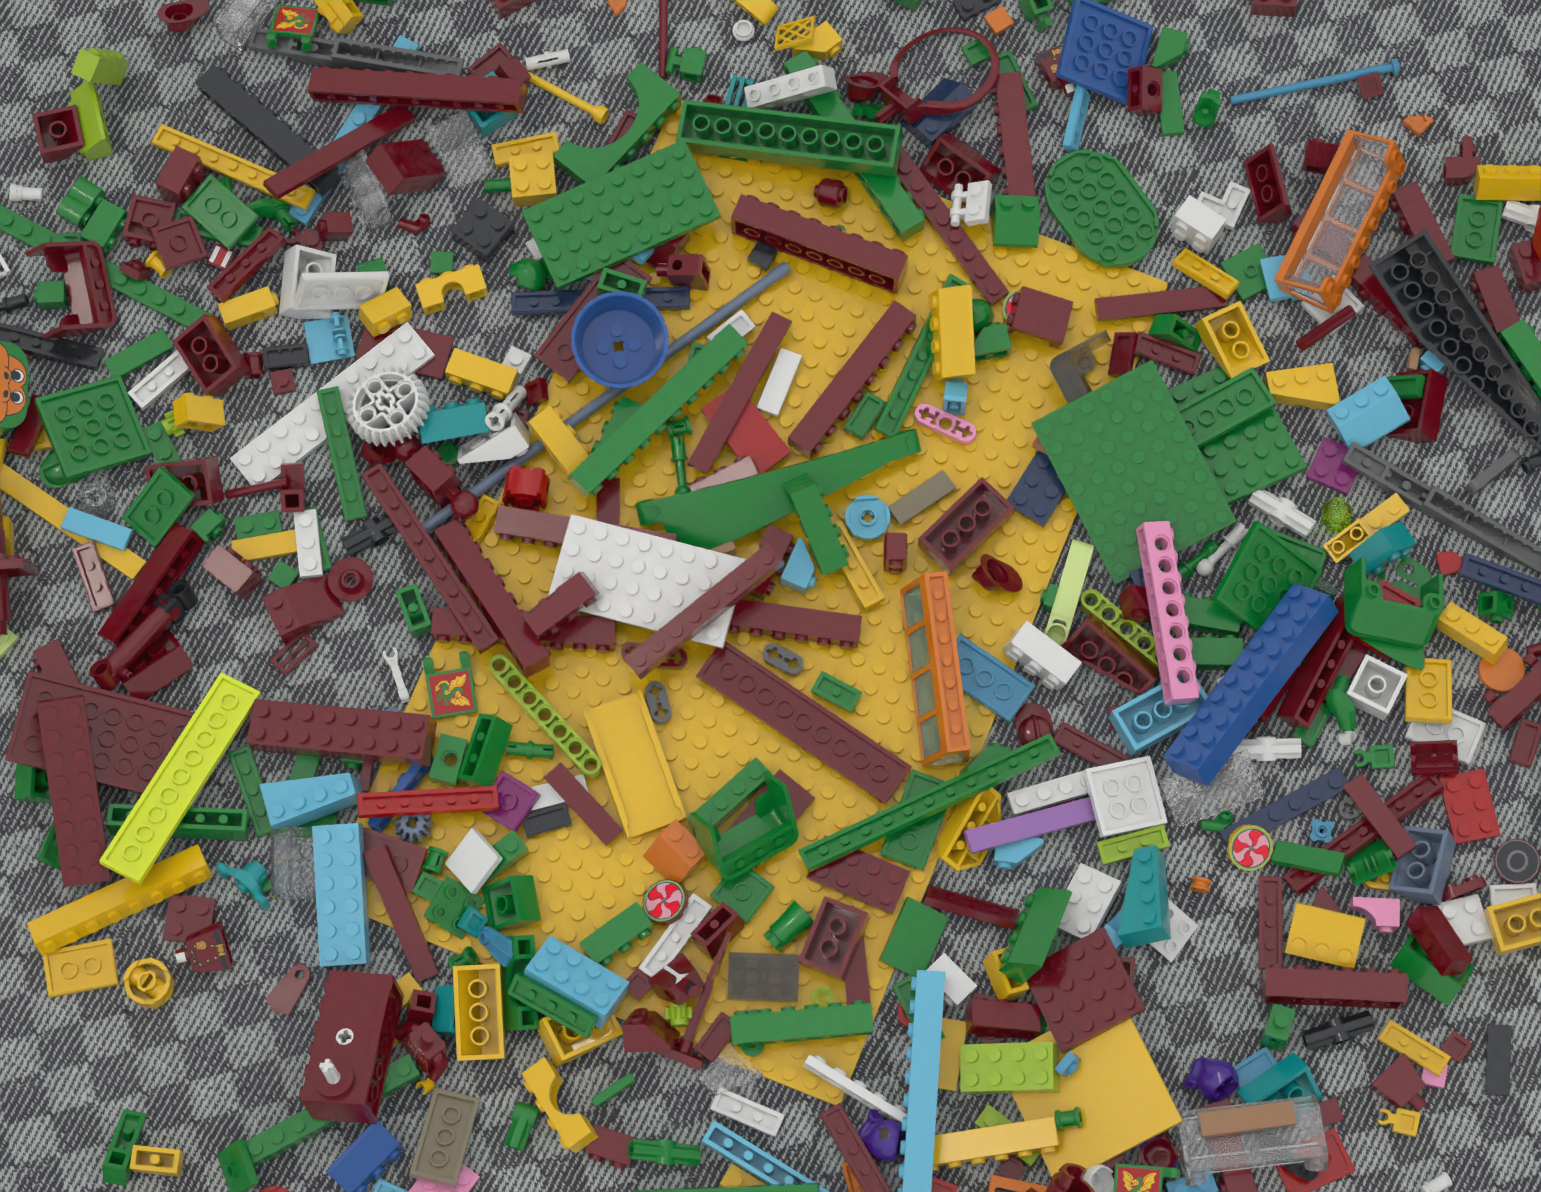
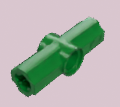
(664, 1152)

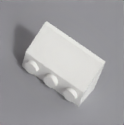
(297, 261)

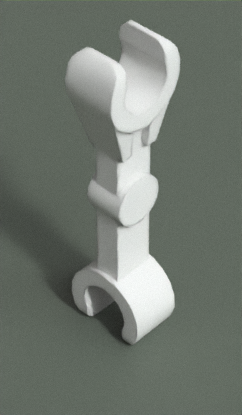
(397, 675)

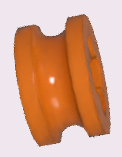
(1200, 884)

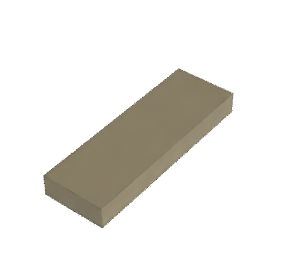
(921, 498)

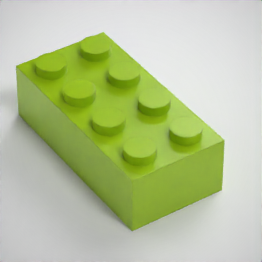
(1009, 1068)

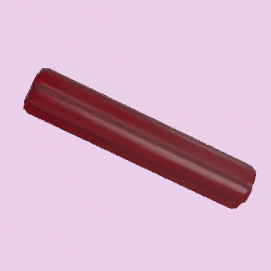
(1325, 328)

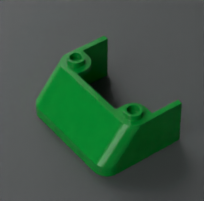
(1387, 620)
(755, 838)

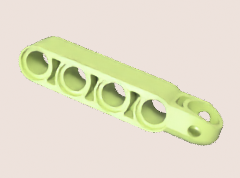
(1069, 591)

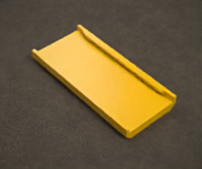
(634, 765)

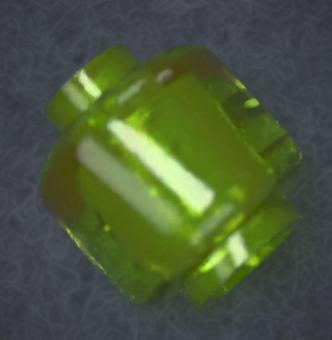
(1336, 514)

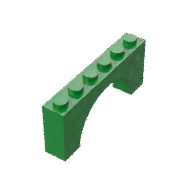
(656, 103)

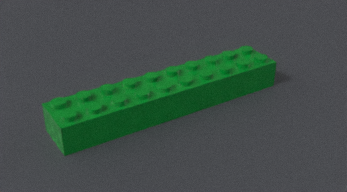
(790, 138)

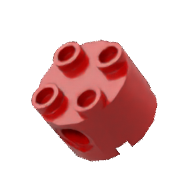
(526, 488)

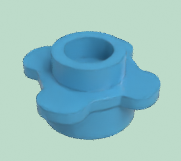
(1321, 837)

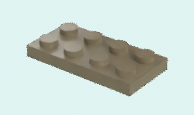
(444, 1137)

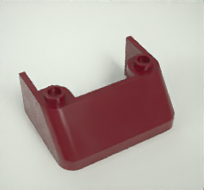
(85, 283)

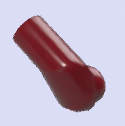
(417, 226)

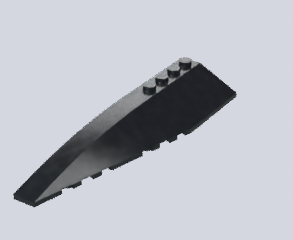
(1456, 330)

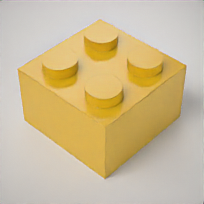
(532, 178)

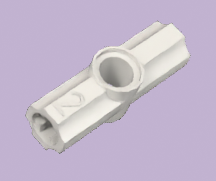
(1521, 214)
(1282, 512)
(1271, 748)

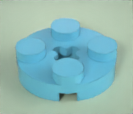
(859, 527)

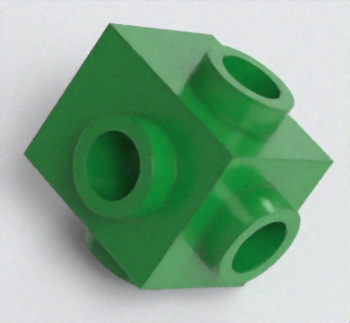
(1495, 606)

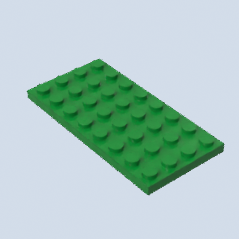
(621, 214)

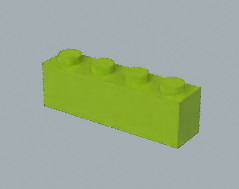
(100, 66)

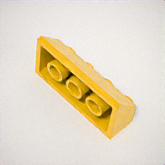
(952, 333)
(479, 1012)

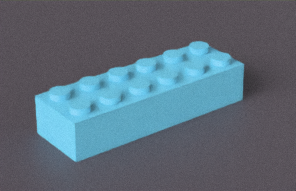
(341, 894)

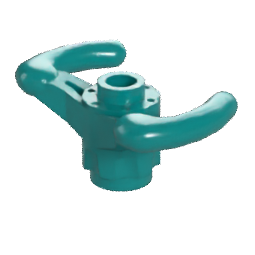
(247, 880)

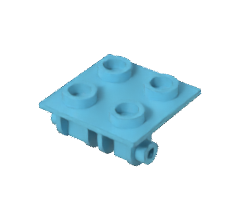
(329, 339)

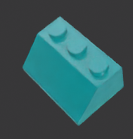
(454, 420)
(1284, 1080)

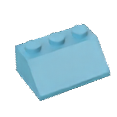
(1368, 414)

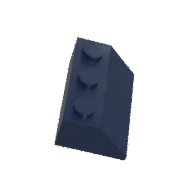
(930, 127)

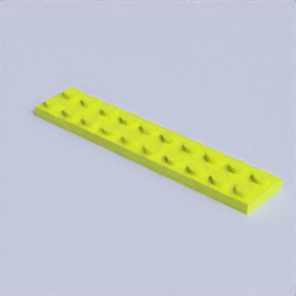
(180, 778)

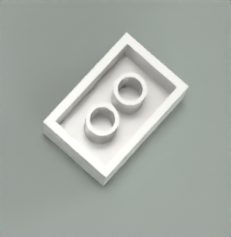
(1041, 656)

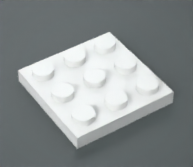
(1125, 796)

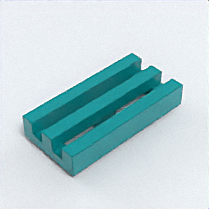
(742, 81)

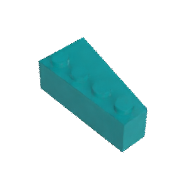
(1146, 903)

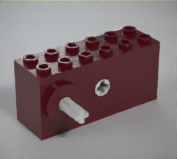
(351, 1047)

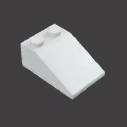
(497, 445)

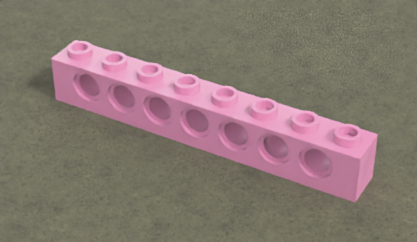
(1173, 690)

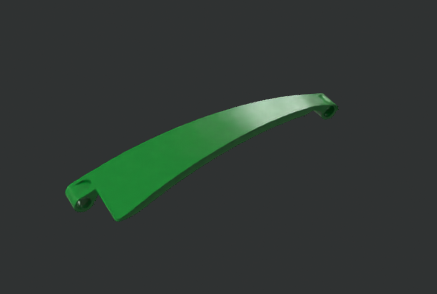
(741, 506)

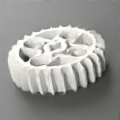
(372, 429)

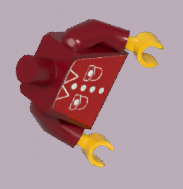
(426, 1050)

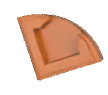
(617, 6)
(1417, 124)

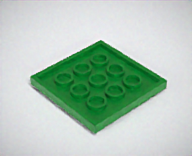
(92, 427)
(1262, 576)

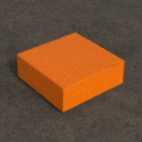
(998, 20)

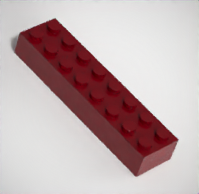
(819, 243)
(342, 732)
(73, 789)

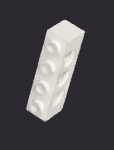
(791, 88)

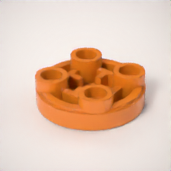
(1504, 674)

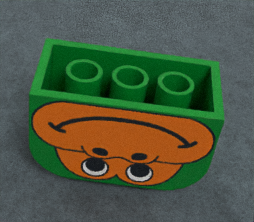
(13, 387)

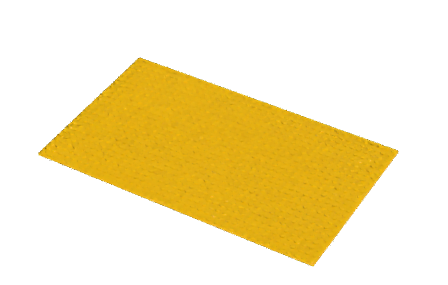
(710, 737)

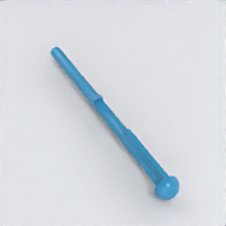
(1393, 66)

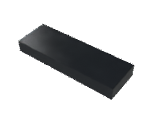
(1498, 1060)

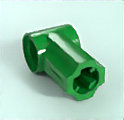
(523, 1120)

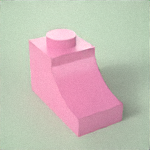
(1382, 912)

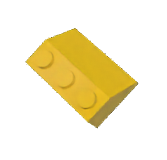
(1325, 935)

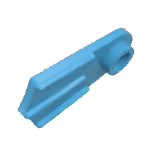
(497, 944)

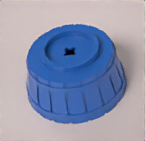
(619, 318)

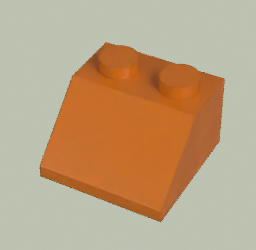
(675, 853)

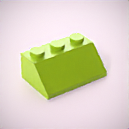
(91, 121)

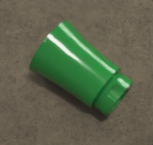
(788, 926)

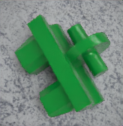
(1207, 109)

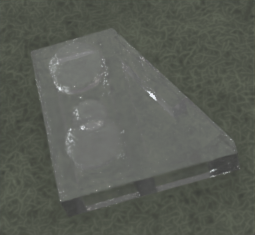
(728, 1072)

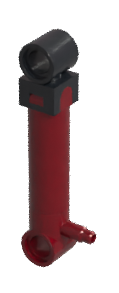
(167, 610)

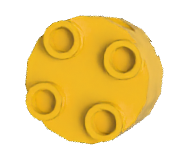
(149, 983)

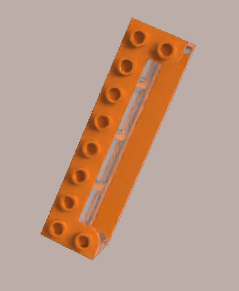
(1341, 220)

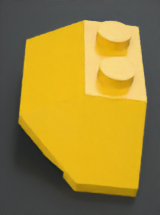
(968, 814)

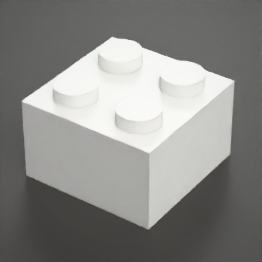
(1198, 225)
(1375, 687)

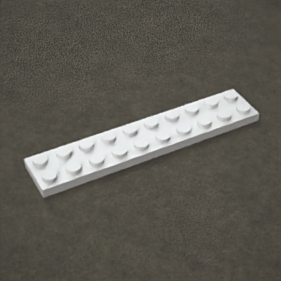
(303, 428)

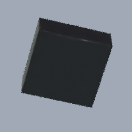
(762, 255)

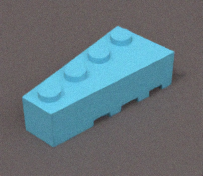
(308, 798)

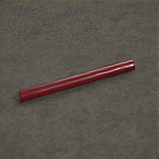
(663, 37)

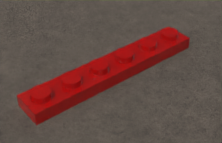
(427, 802)

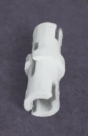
(532, 62)

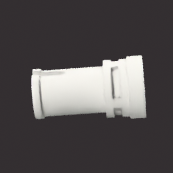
(20, 193)

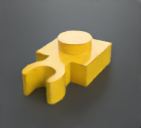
(1403, 1121)

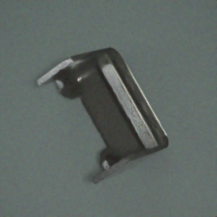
(1074, 364)

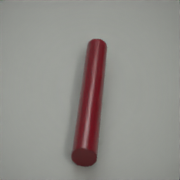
(257, 488)

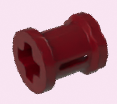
(253, 360)

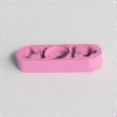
(963, 425)

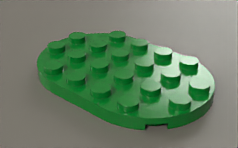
(1101, 208)

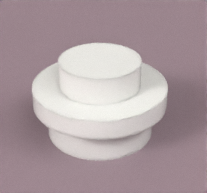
(743, 30)

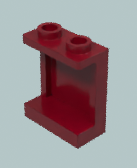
(1040, 315)

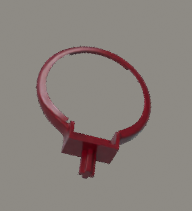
(912, 109)

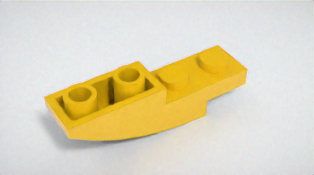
(1355, 534)

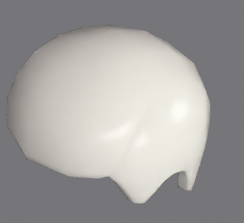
(1100, 1178)

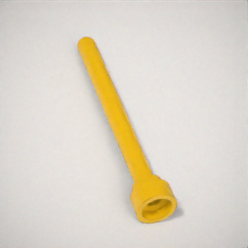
(598, 113)

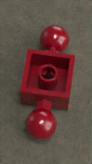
(435, 478)

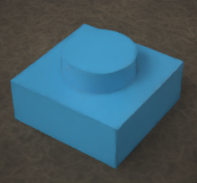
(1068, 1064)

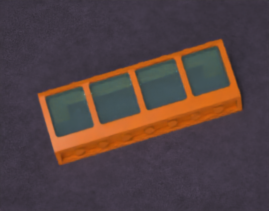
(935, 670)

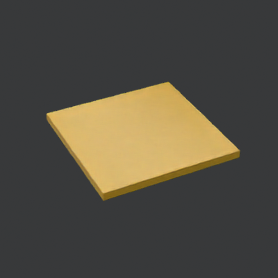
(1117, 1094)

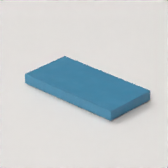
(991, 680)

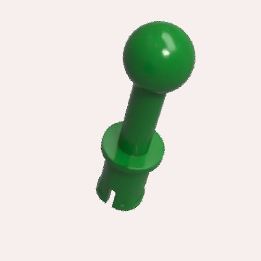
(679, 457)
(1208, 549)

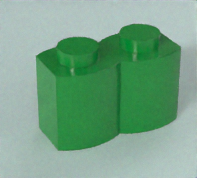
(80, 202)

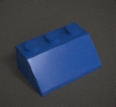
(365, 1159)

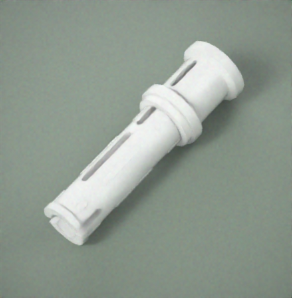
(505, 408)

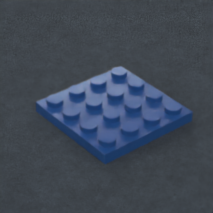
(1101, 49)

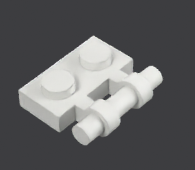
(977, 203)

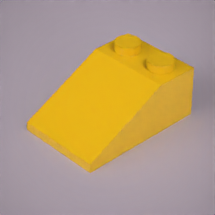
(1232, 340)
(568, 1045)

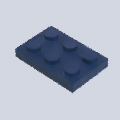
(1037, 490)

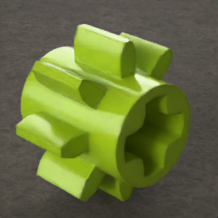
(169, 425)
(678, 1014)

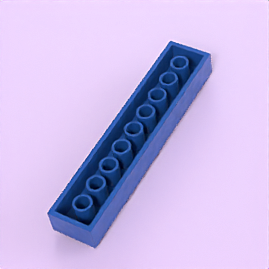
(1250, 684)

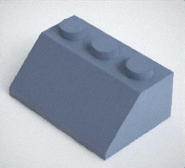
(1425, 869)

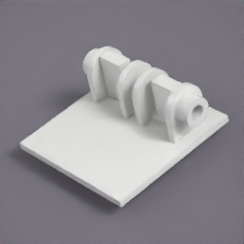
(1181, 930)

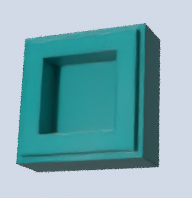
(472, 922)

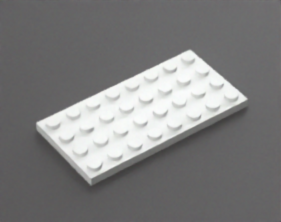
(642, 576)

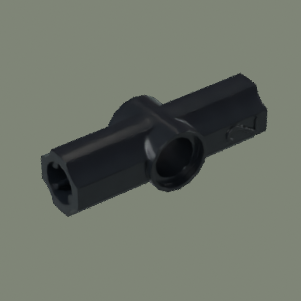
(372, 533)
(1338, 1030)

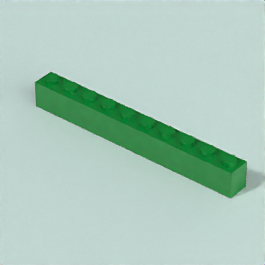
(884, 190)
(657, 410)

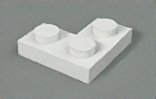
(1230, 205)

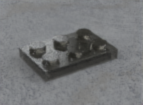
(763, 977)

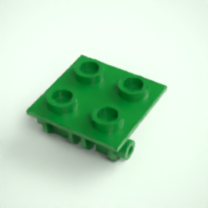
(1370, 863)
(450, 906)

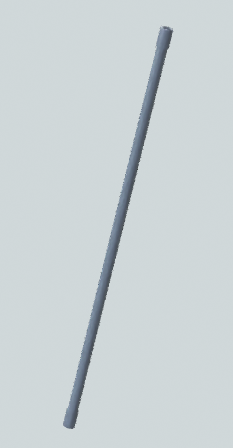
(772, 277)

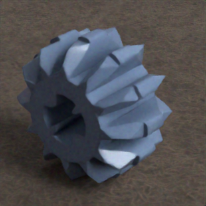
(406, 832)

